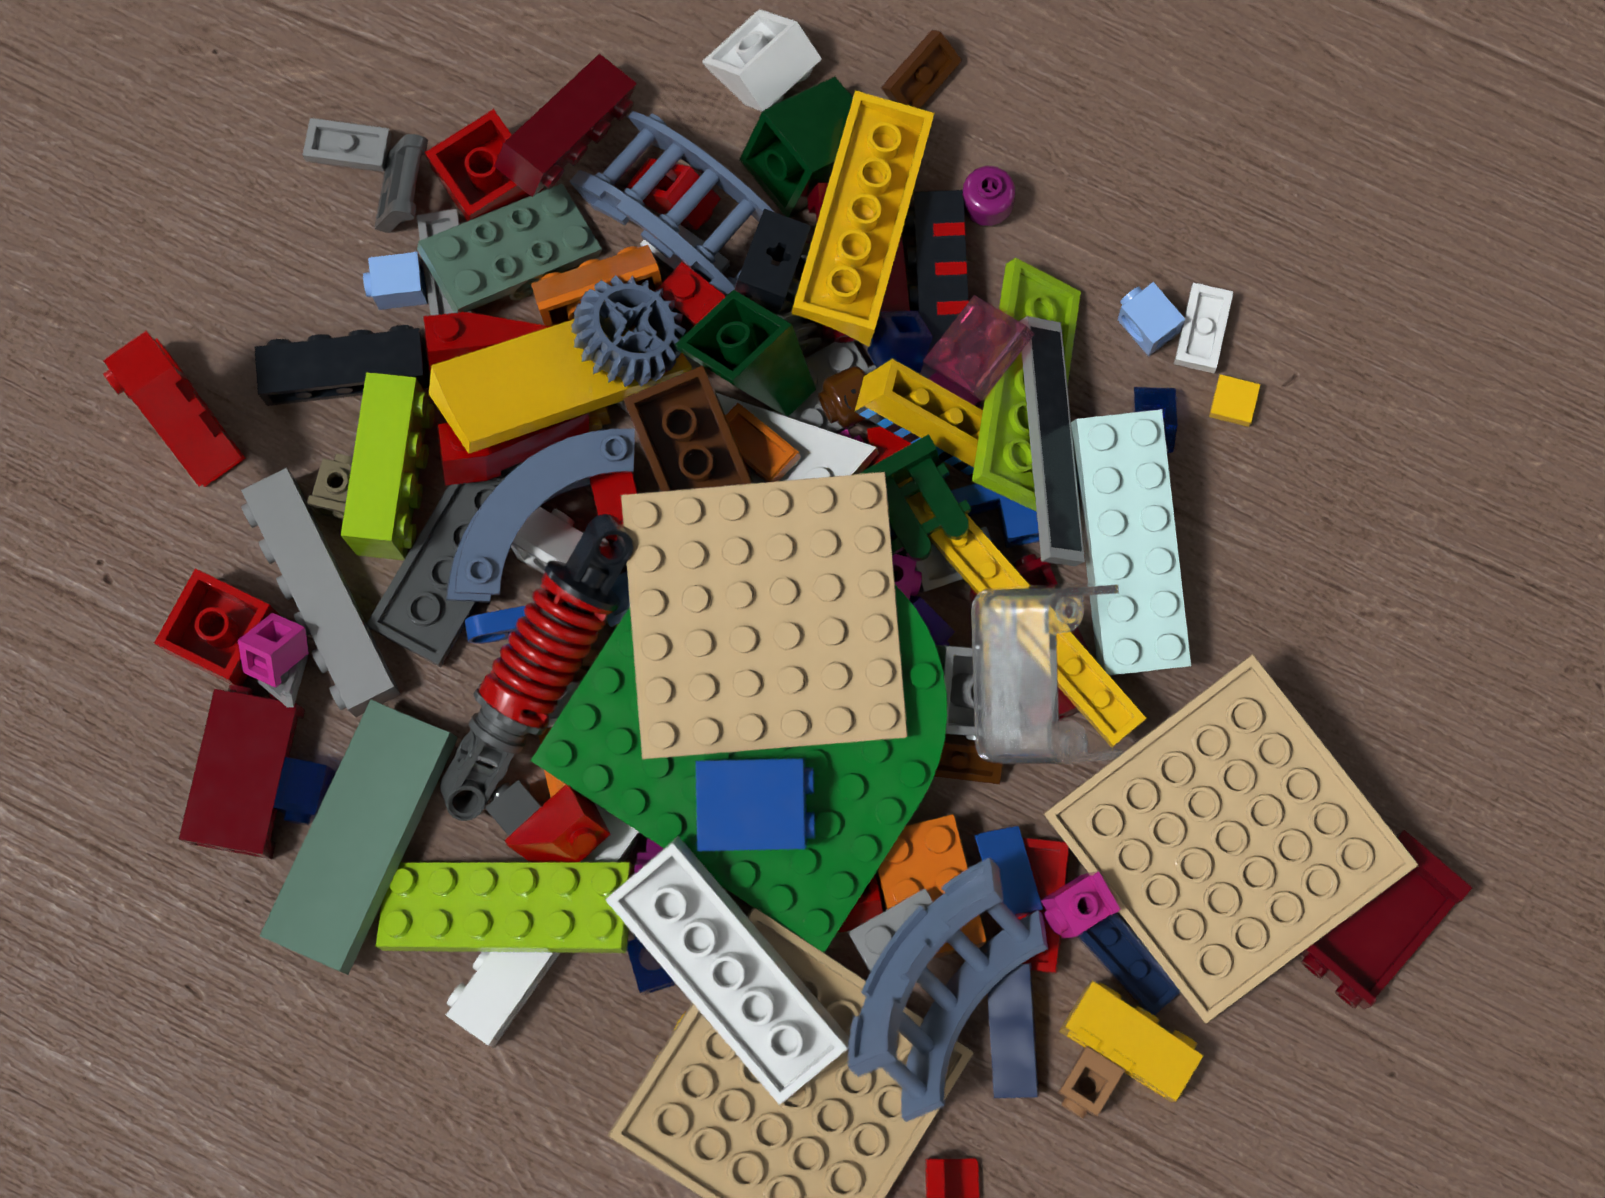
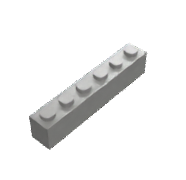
(320, 593)

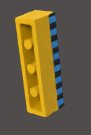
(918, 407)

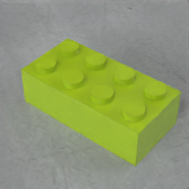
(387, 467)

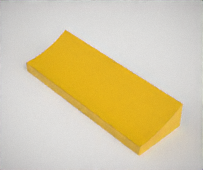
(863, 215)
(525, 386)

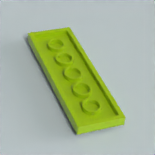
(1003, 445)
(504, 907)

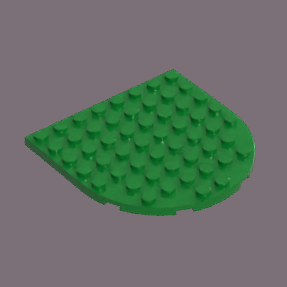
(859, 795)

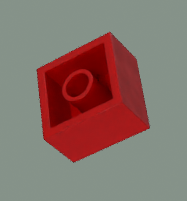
(467, 168)
(208, 625)

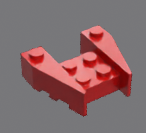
(464, 333)
(172, 407)

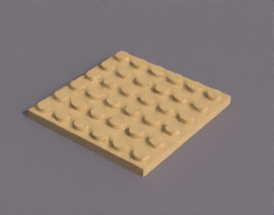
(764, 616)
(1230, 838)
(728, 1138)

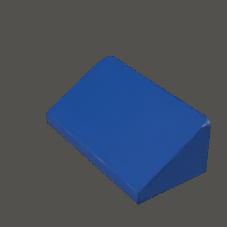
(1016, 876)

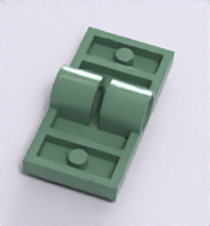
(508, 249)

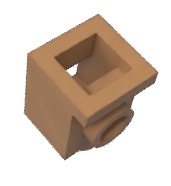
(1104, 1075)

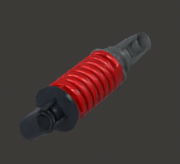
(537, 664)

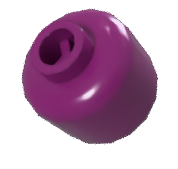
(988, 195)

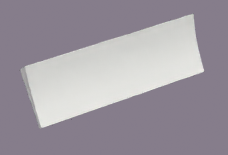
(729, 970)

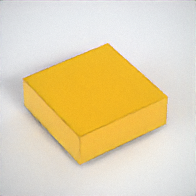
(1234, 400)

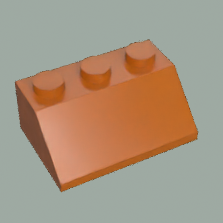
(560, 293)

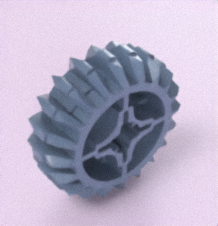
(637, 354)

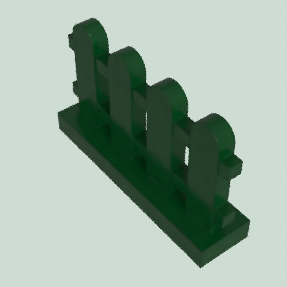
(919, 463)

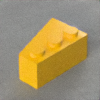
(1132, 1040)

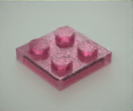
(978, 347)

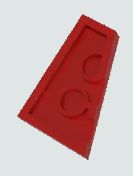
(1050, 870)

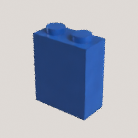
(753, 804)

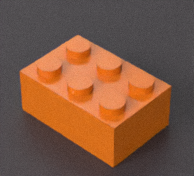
(927, 859)

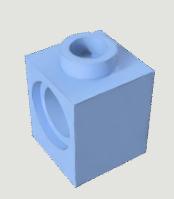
(1150, 318)

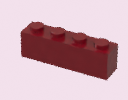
(566, 126)

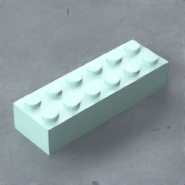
(1130, 542)

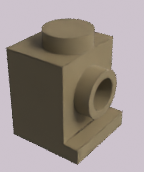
(330, 500)

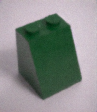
(798, 144)
(751, 352)

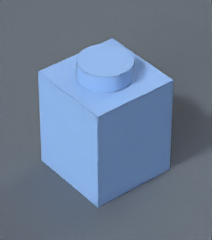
(396, 281)

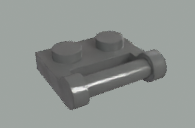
(400, 182)

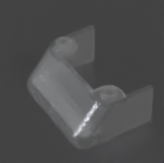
(1018, 674)

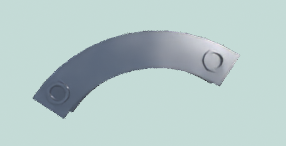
(663, 230)
(540, 478)
(904, 963)

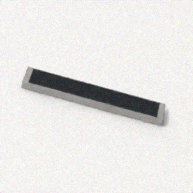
(1052, 444)

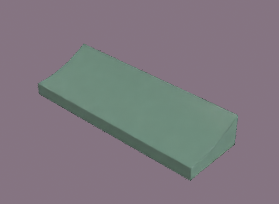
(358, 837)

